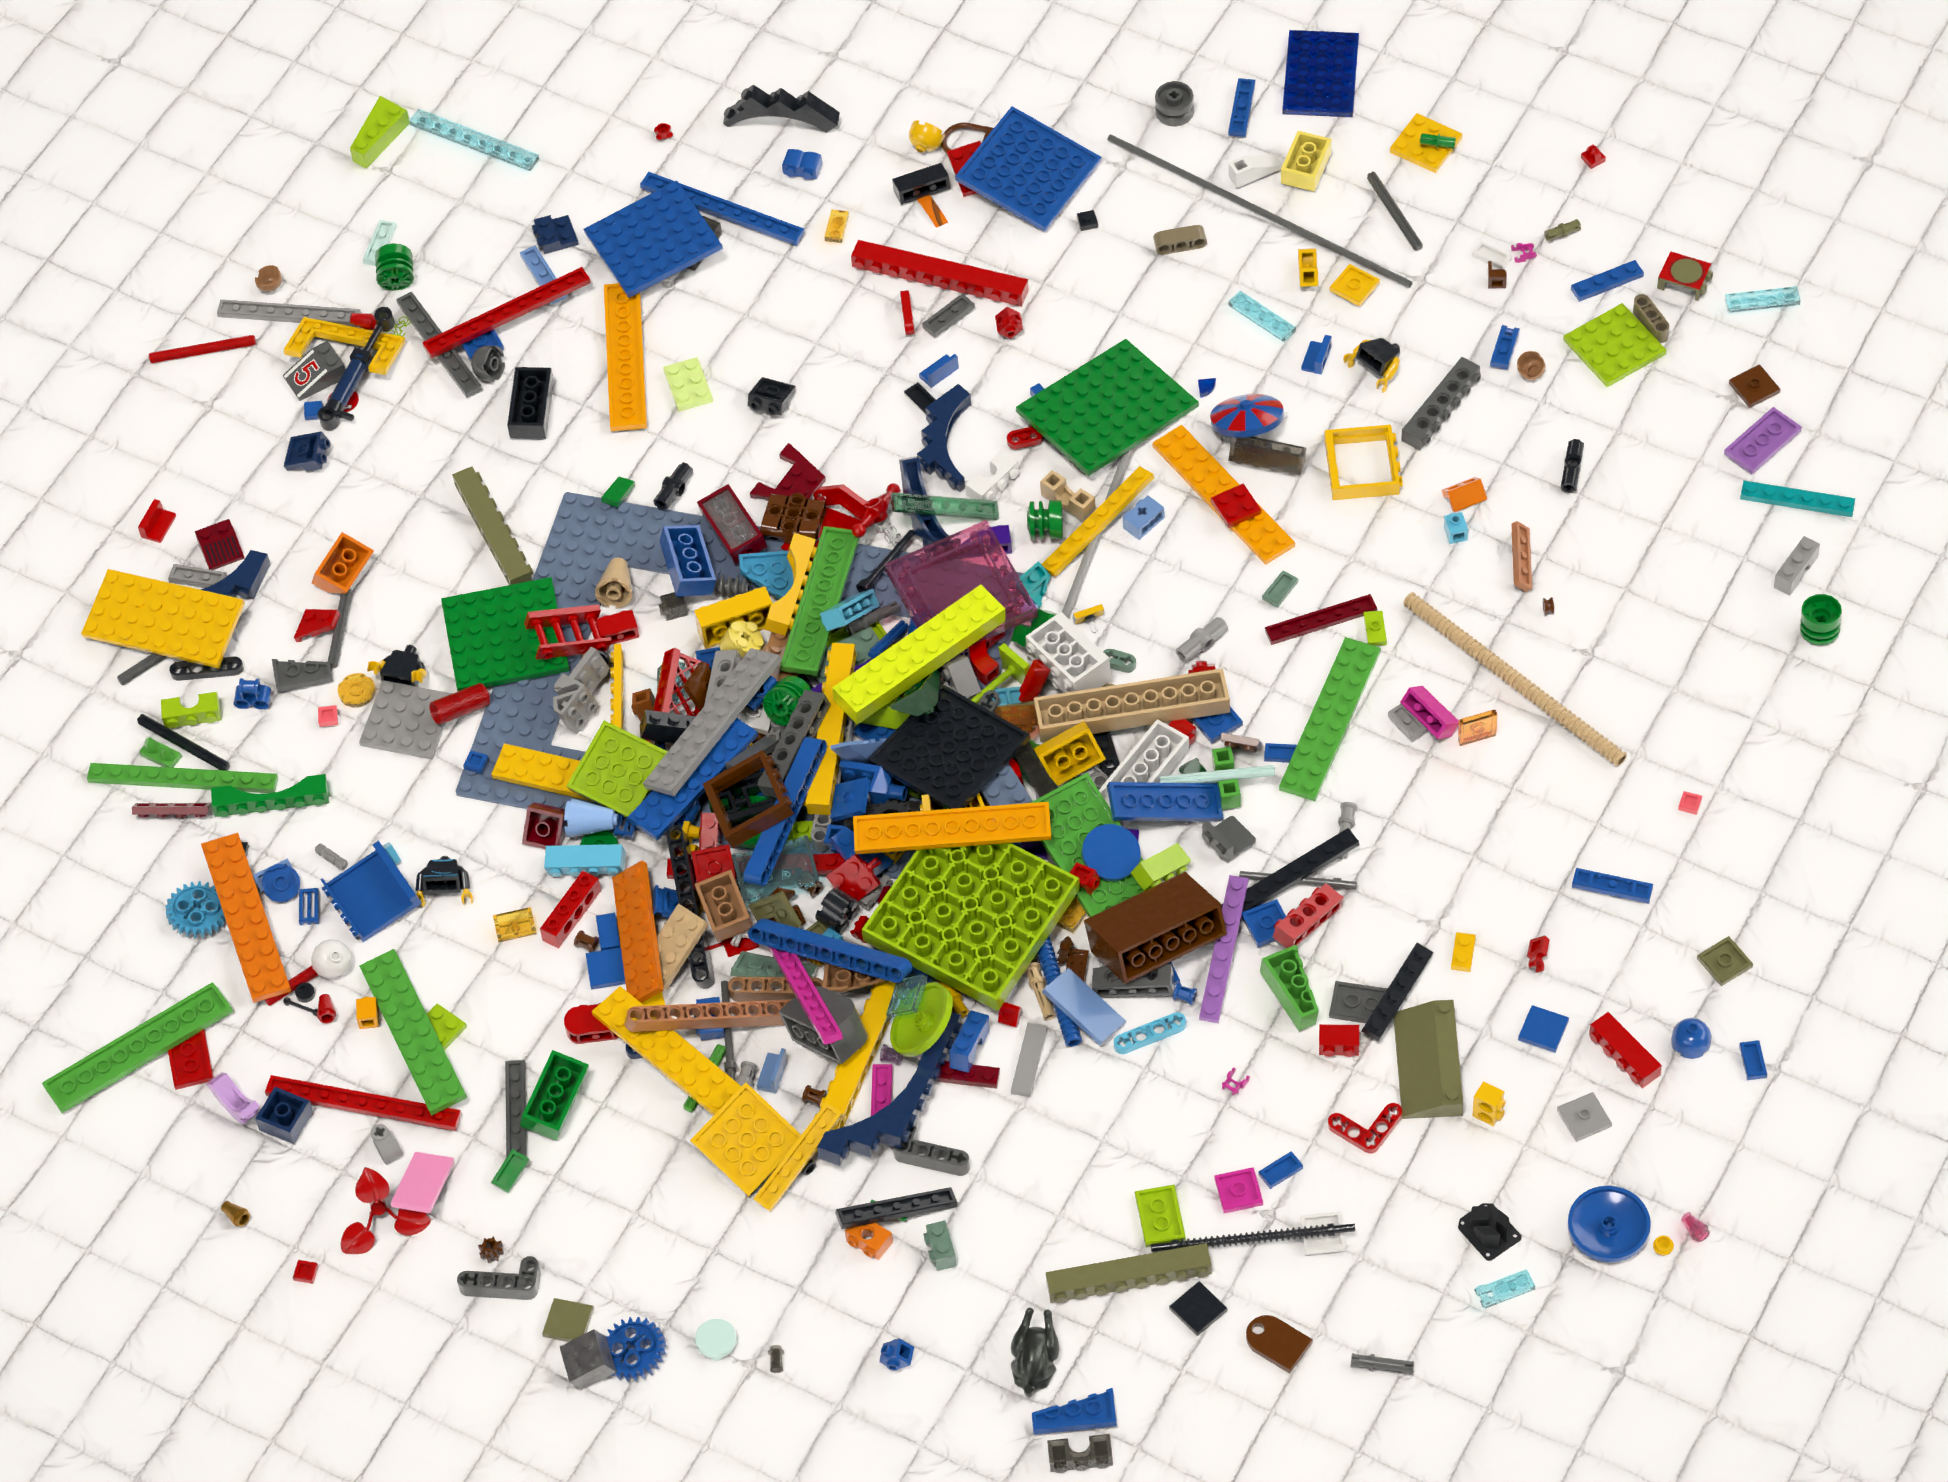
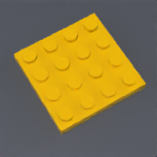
(746, 1139)

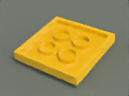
(1426, 156)

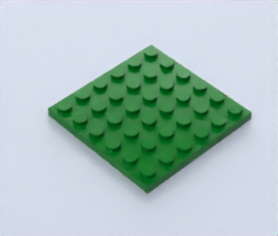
(490, 634)

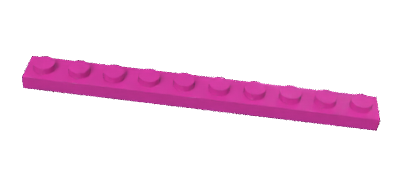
(807, 996)

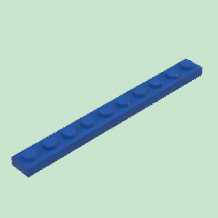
(731, 211)

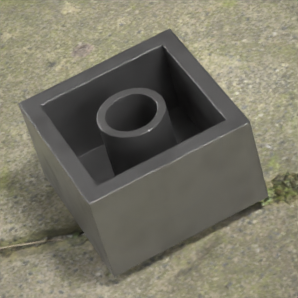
(587, 1359)

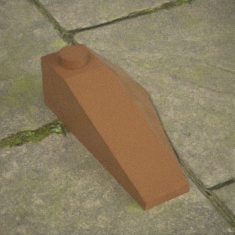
(844, 980)

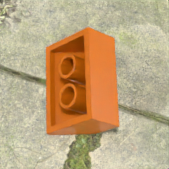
(342, 565)

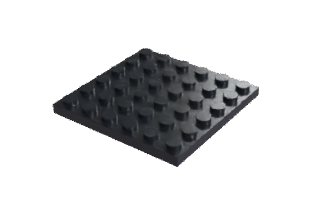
(950, 750)

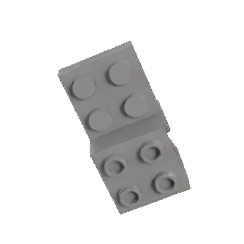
(575, 691)

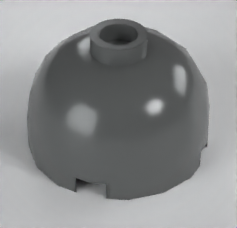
(488, 363)

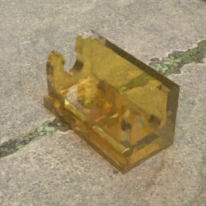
(514, 924)

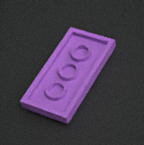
(1762, 440)

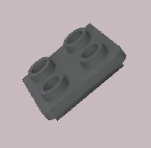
(1227, 837)

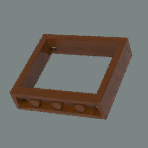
(760, 822)

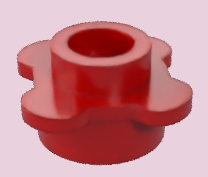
(663, 131)

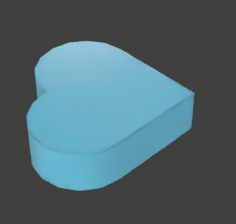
(392, 853)

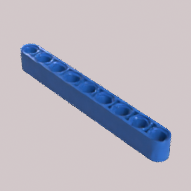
(797, 784)
(830, 950)

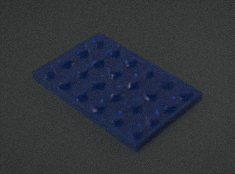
(1320, 73)

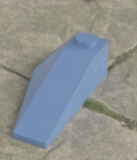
(858, 750)

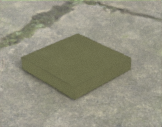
(1725, 961)
(567, 1320)

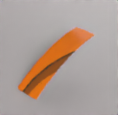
(933, 211)

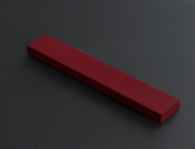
(1320, 619)

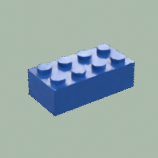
(687, 560)

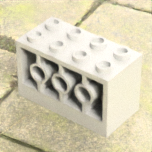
(1069, 655)

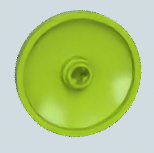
(919, 1031)

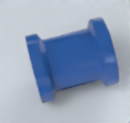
(1185, 993)

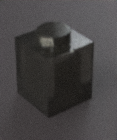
(672, 606)

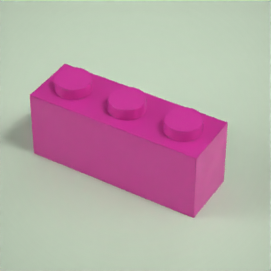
(1430, 712)

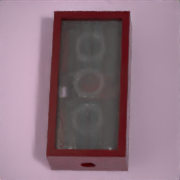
(731, 523)

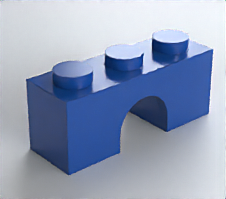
(972, 1033)

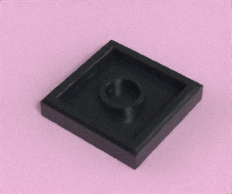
(1198, 1308)

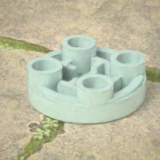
(715, 1338)

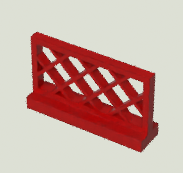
(667, 682)

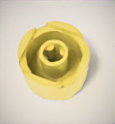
(742, 636)

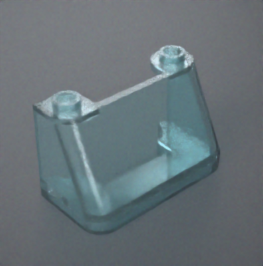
(792, 870)

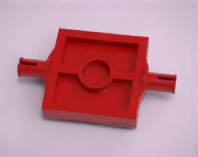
(855, 876)

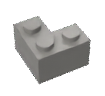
(960, 676)

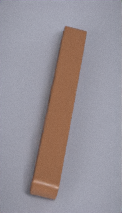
(704, 1019)

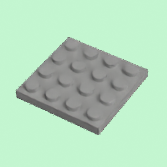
(403, 721)

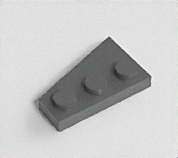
(298, 675)

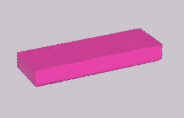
(881, 1086)

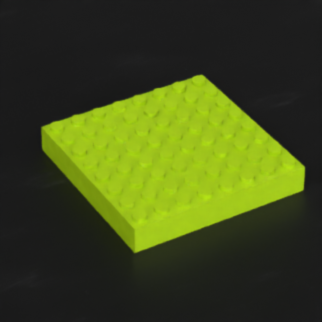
(972, 915)

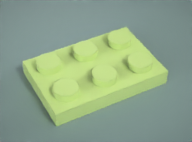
(688, 384)

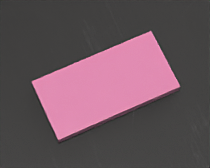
(422, 1182)

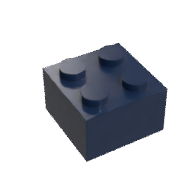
(284, 1115)

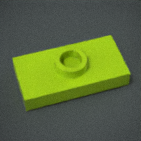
(1375, 628)

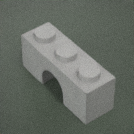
(1800, 558)

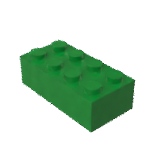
(554, 1095)

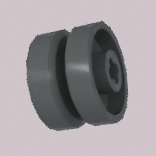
(1174, 103)

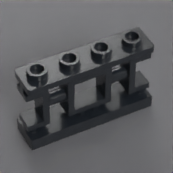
(747, 787)

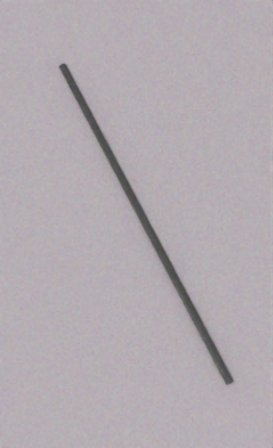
(1273, 217)

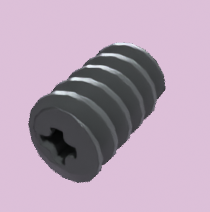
(729, 587)

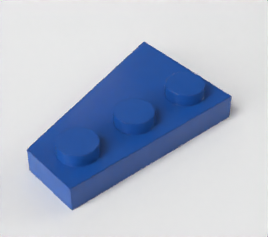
(844, 843)

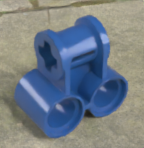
(251, 693)

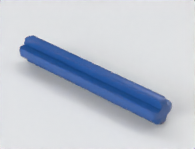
(888, 639)

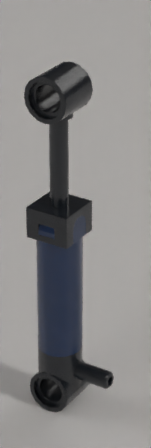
(353, 373)

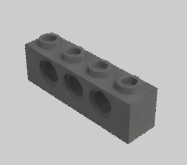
(1141, 986)

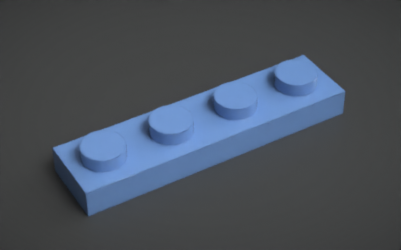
(538, 268)

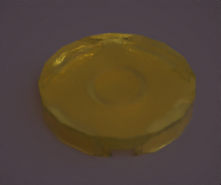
(356, 690)

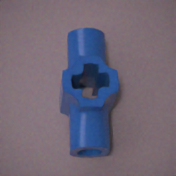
(758, 698)

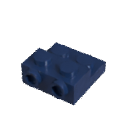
(554, 233)
(307, 451)

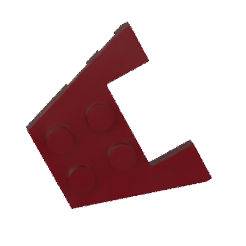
(801, 477)

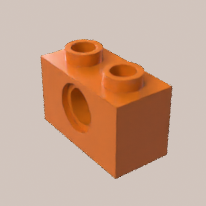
(873, 1247)

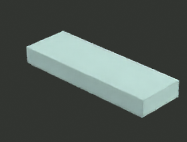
(382, 235)

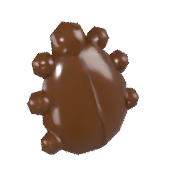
(1064, 951)

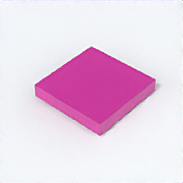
(1238, 1190)

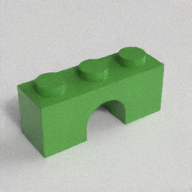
(1228, 789)

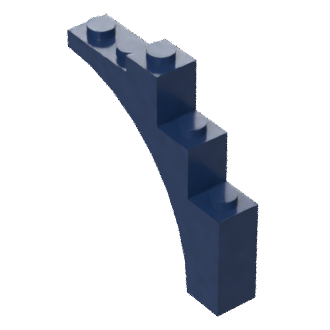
(941, 418)
(912, 483)
(245, 578)

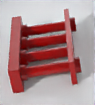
(566, 616)

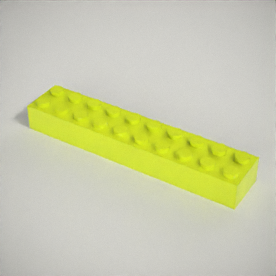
(918, 654)

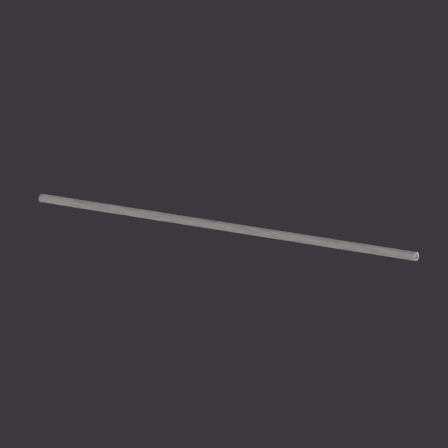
(1091, 547)

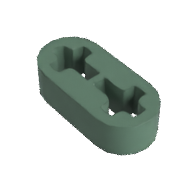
(1119, 660)

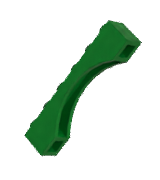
(307, 792)

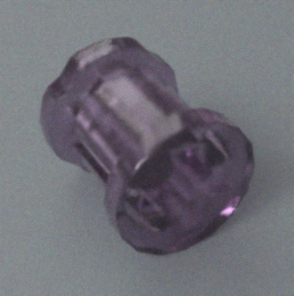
(891, 1055)

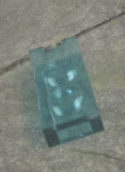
(1505, 1288)

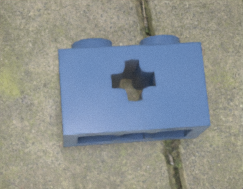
(1143, 517)

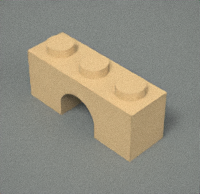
(1078, 504)

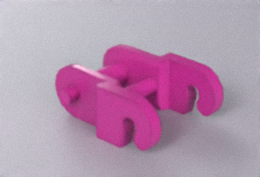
(1523, 247)
(1241, 1084)

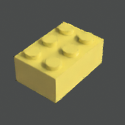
(1306, 161)

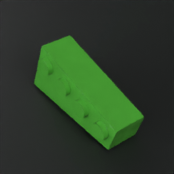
(1290, 985)

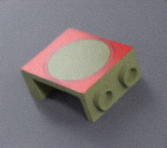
(1686, 273)

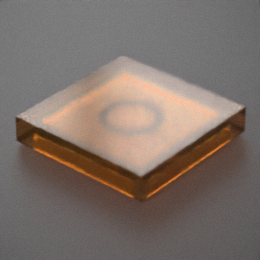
(1477, 727)

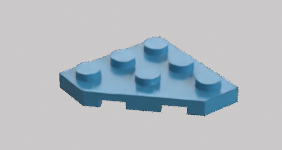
(768, 570)

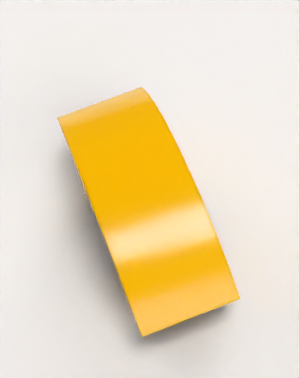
(1307, 267)

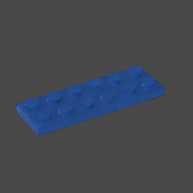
(1164, 801)

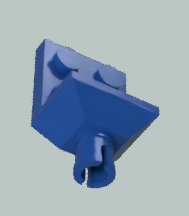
(881, 784)

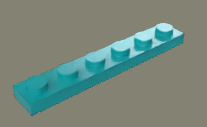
(1797, 498)

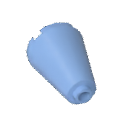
(588, 818)

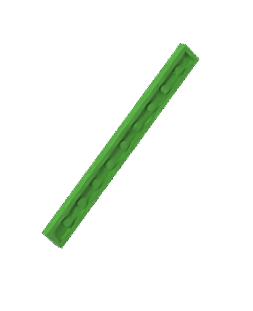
(181, 777)

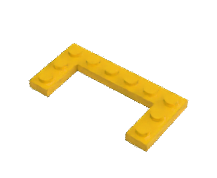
(388, 344)

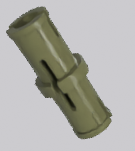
(1562, 230)

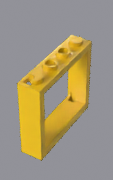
(1358, 435)

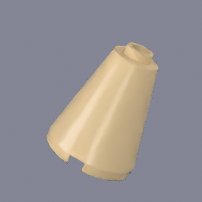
(615, 584)

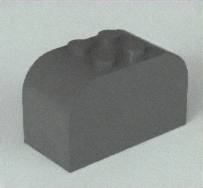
(845, 1016)

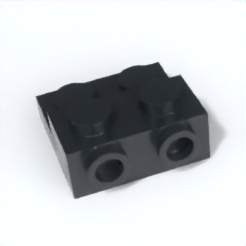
(770, 396)

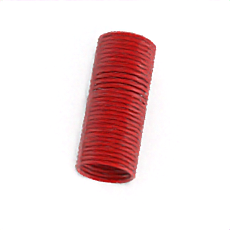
(459, 703)

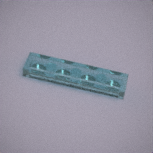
(1762, 299)
(1262, 316)

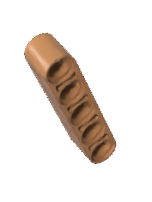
(766, 986)

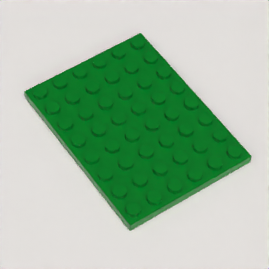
(1107, 407)

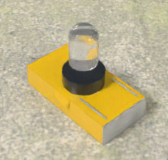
(1089, 615)

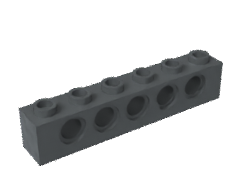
(1441, 403)
(803, 723)

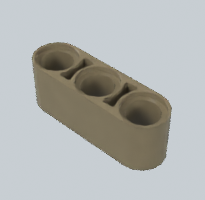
(1180, 239)
(1651, 317)

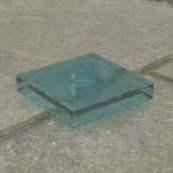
(906, 996)

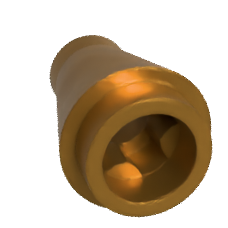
(238, 1215)

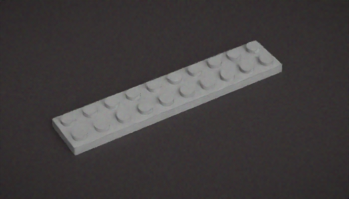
(712, 722)

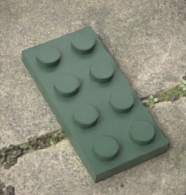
(863, 643)

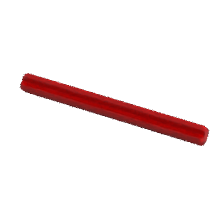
(203, 348)

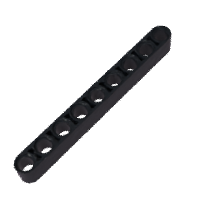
(687, 898)

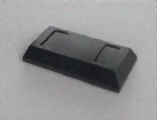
(920, 396)

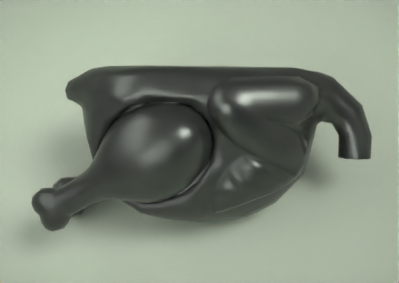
(1034, 1354)

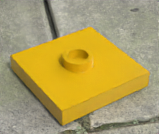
(1354, 285)

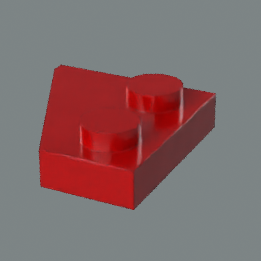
(315, 622)

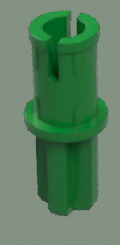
(1437, 140)

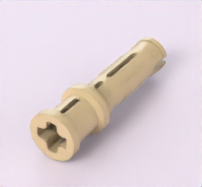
(1037, 983)

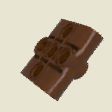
(792, 515)

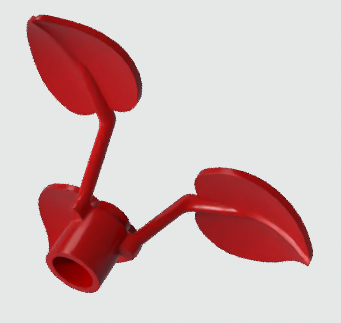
(373, 1189)

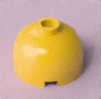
(925, 137)

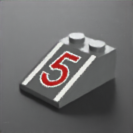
(315, 371)

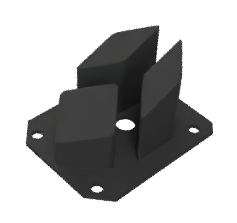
(1488, 1230)

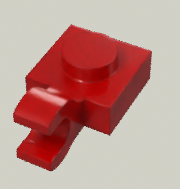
(1537, 949)

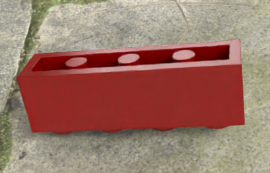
(1625, 1050)

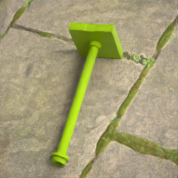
(1013, 666)

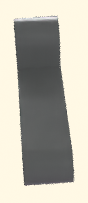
(957, 1166)
(472, 1282)

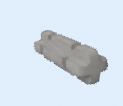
(331, 856)

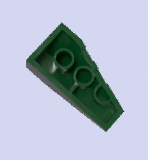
(920, 697)

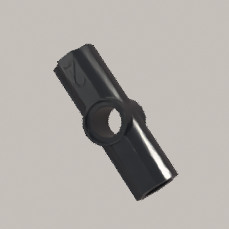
(1572, 465)
(673, 486)

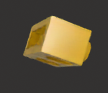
(1489, 1104)

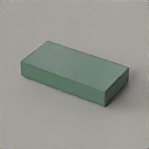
(1280, 588)

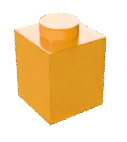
(367, 1012)

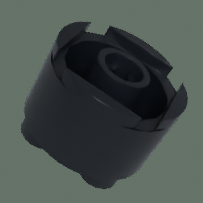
(837, 910)

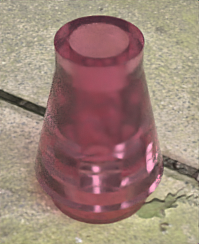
(1695, 1227)

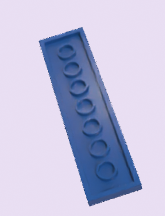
(662, 810)

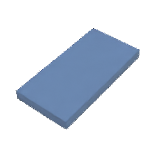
(1084, 1006)

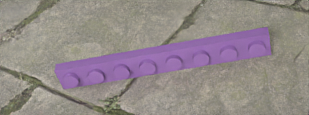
(1224, 950)

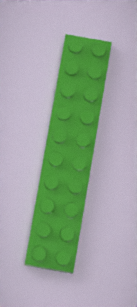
(822, 591)
(1329, 719)
(413, 1032)
(137, 1047)

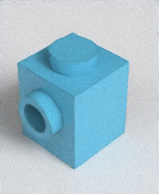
(1455, 527)

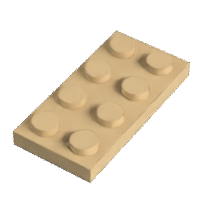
(677, 941)

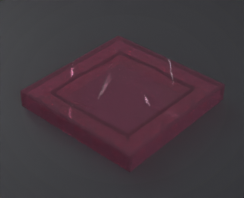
(953, 567)

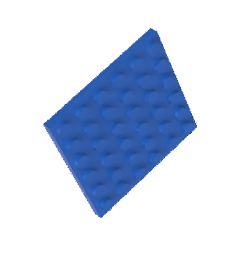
(1028, 168)
(652, 239)

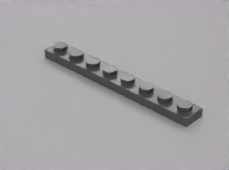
(427, 329)

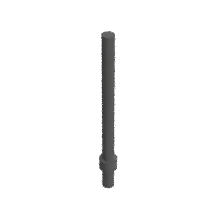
(1335, 883)
(729, 1064)

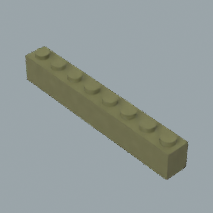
(491, 526)
(1128, 1273)

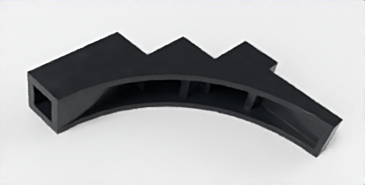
(780, 103)

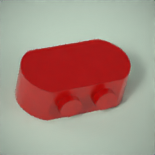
(584, 1027)

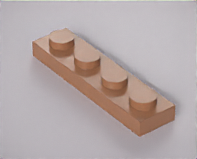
(1521, 556)

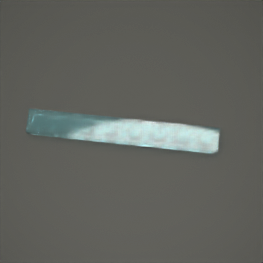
(474, 139)

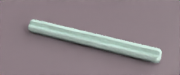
(1220, 775)

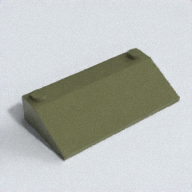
(1428, 1060)

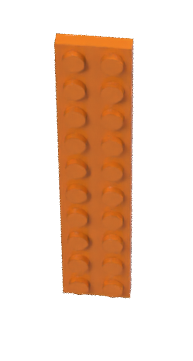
(245, 917)

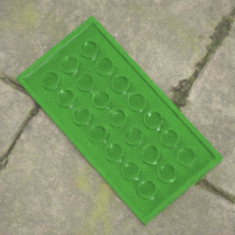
(1075, 812)

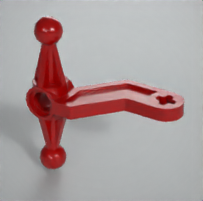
(867, 511)

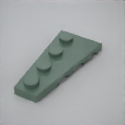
(759, 965)

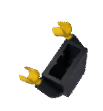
(443, 877)

